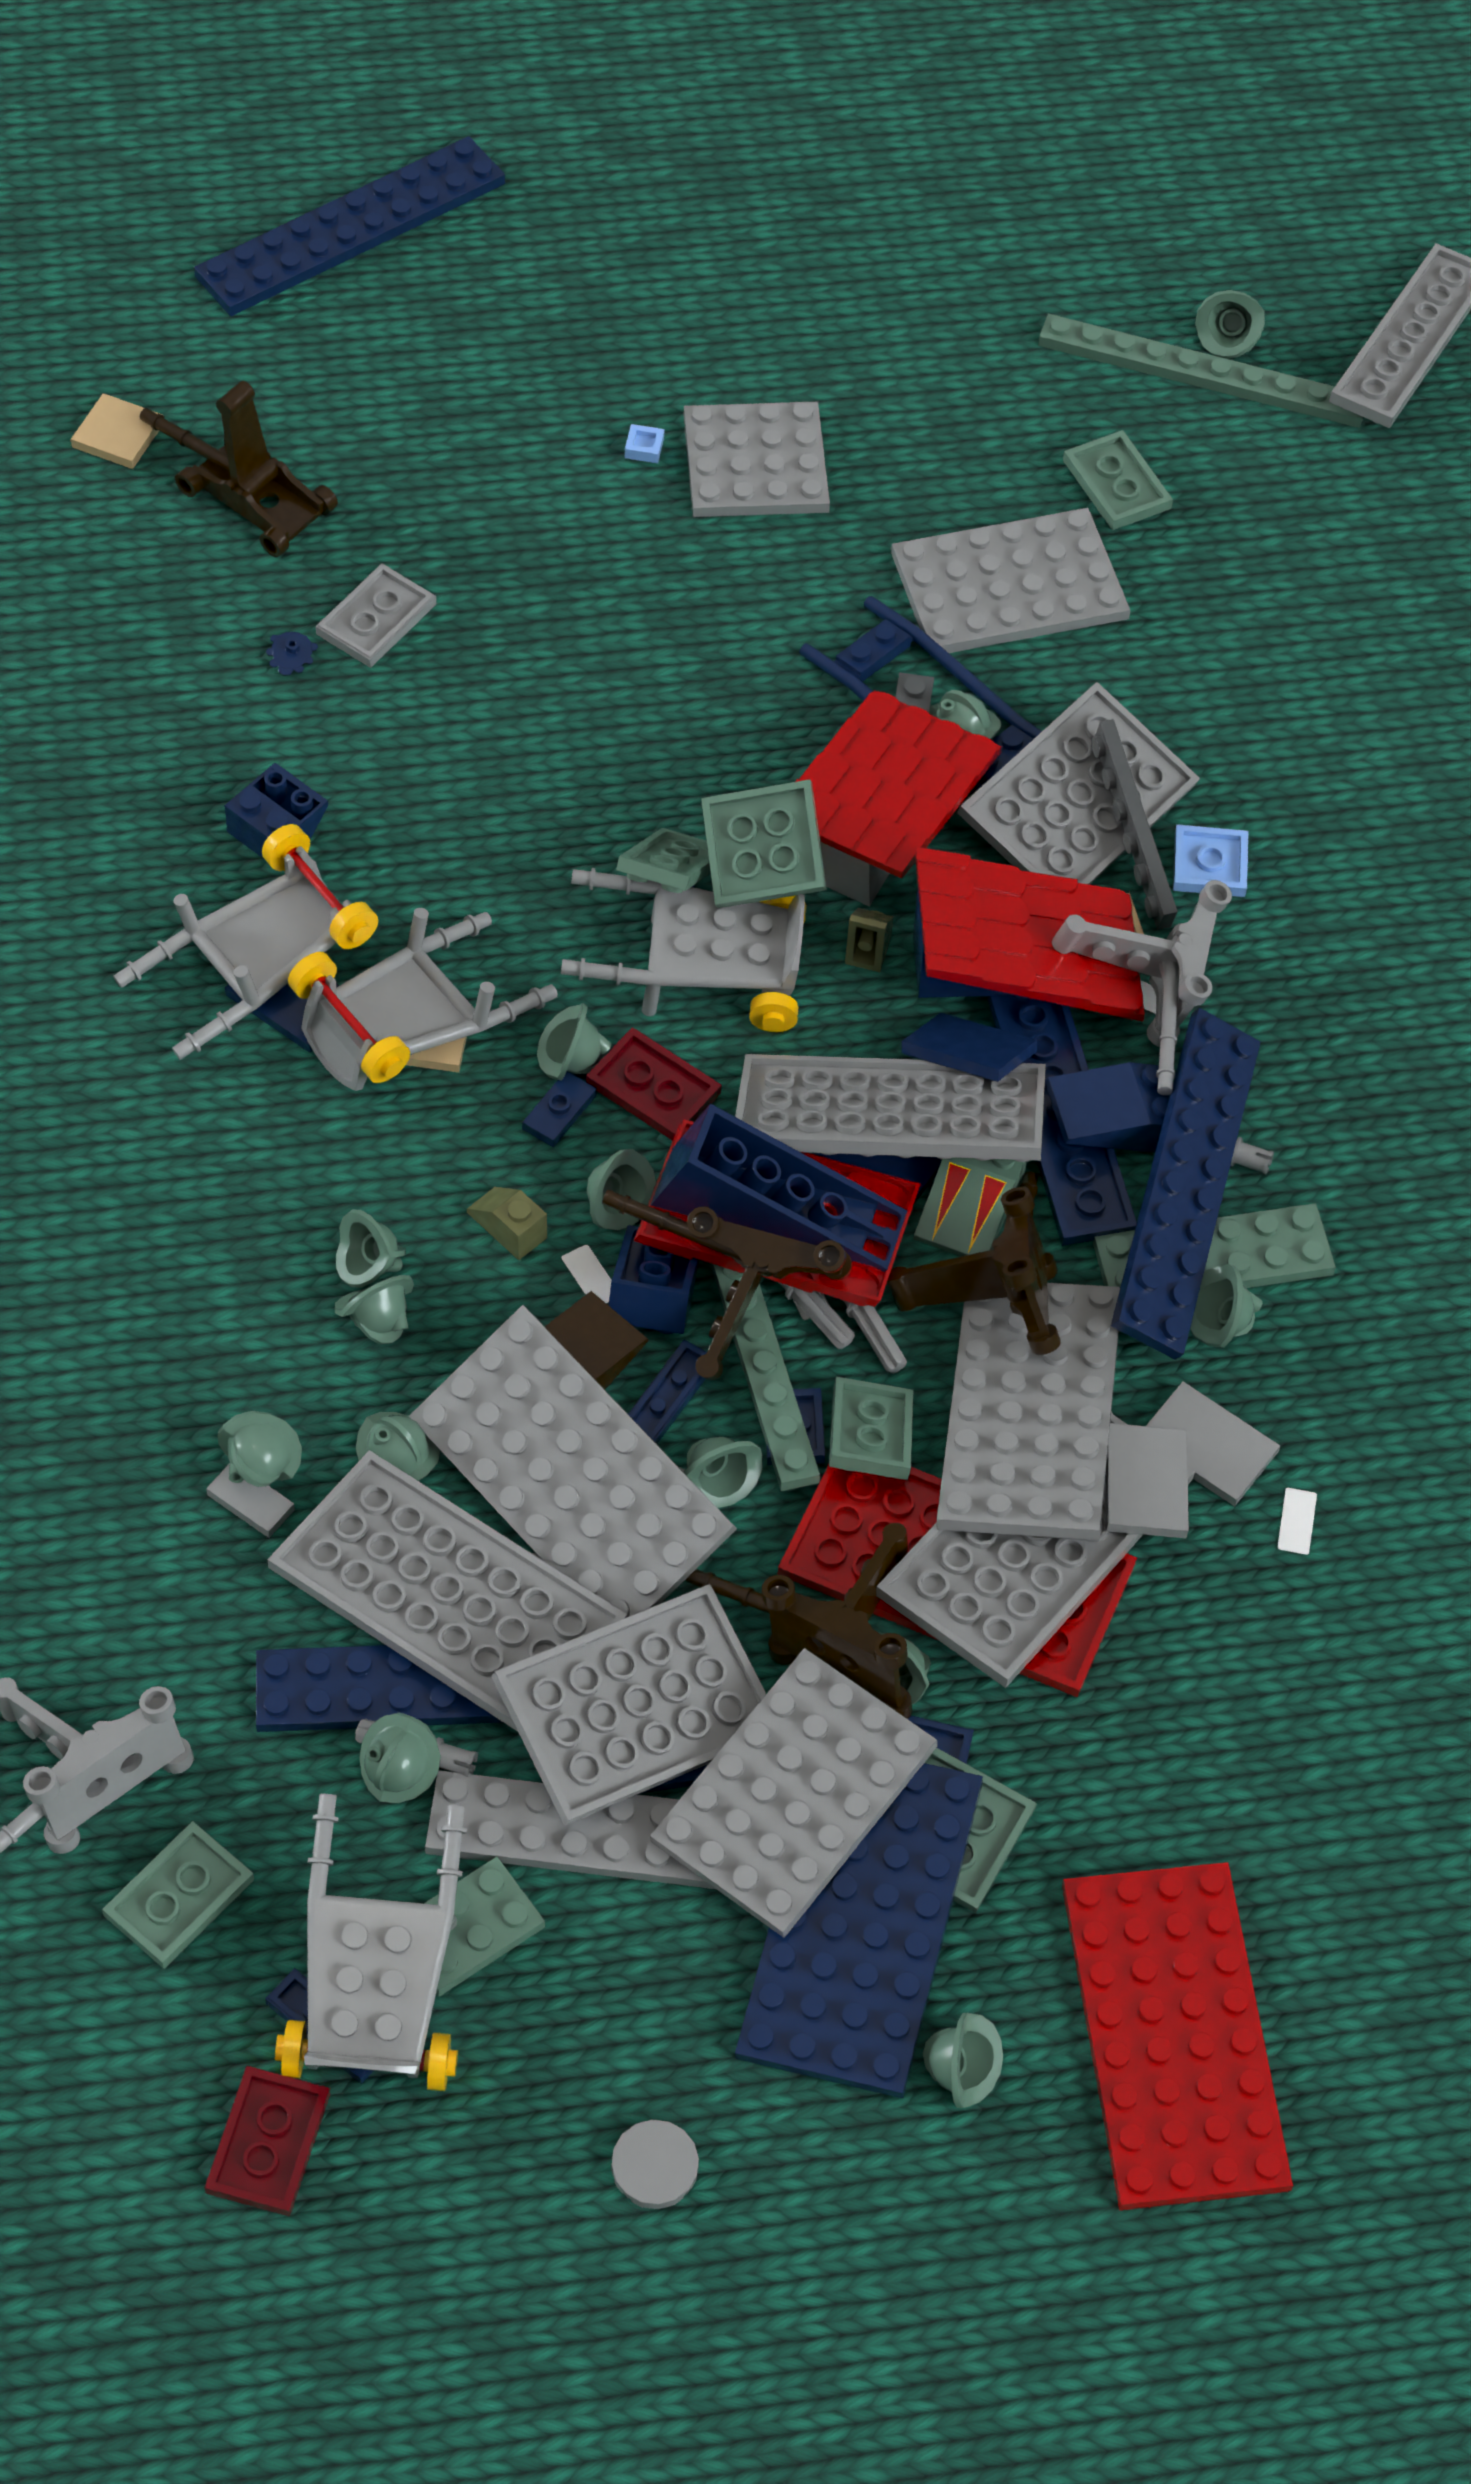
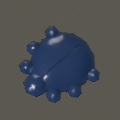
(290, 652)

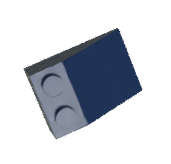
(1110, 1106)
(652, 1286)

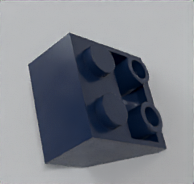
(270, 803)

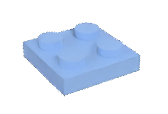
(1210, 855)

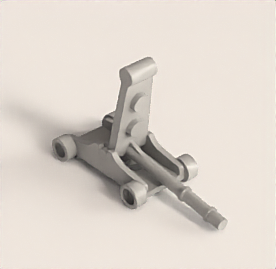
(1172, 963)
(91, 1766)

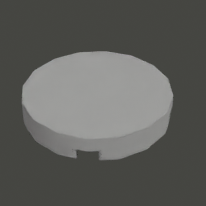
(655, 2164)

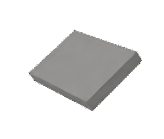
(376, 615)
(1219, 1445)
(1147, 1481)

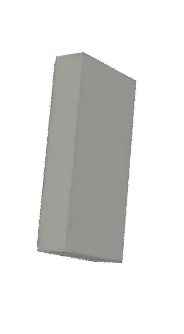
(257, 1506)

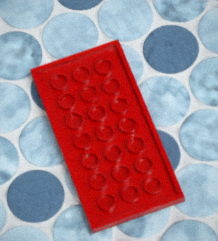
(846, 1529)
(1175, 2036)

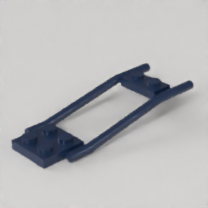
(890, 640)

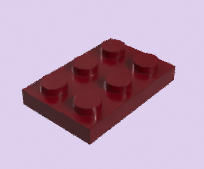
(653, 1083)
(267, 2141)

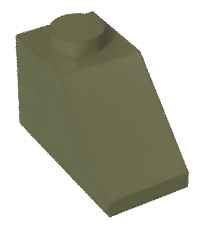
(868, 939)
(511, 1219)

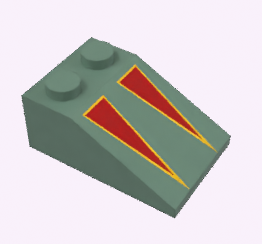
(966, 1205)

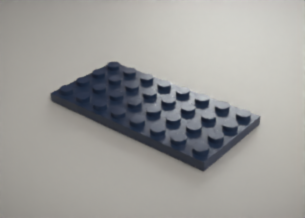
(859, 1965)

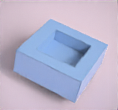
(644, 443)

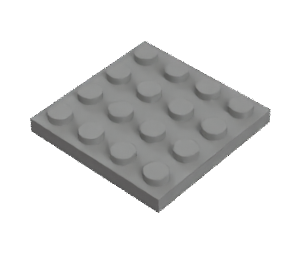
(756, 459)

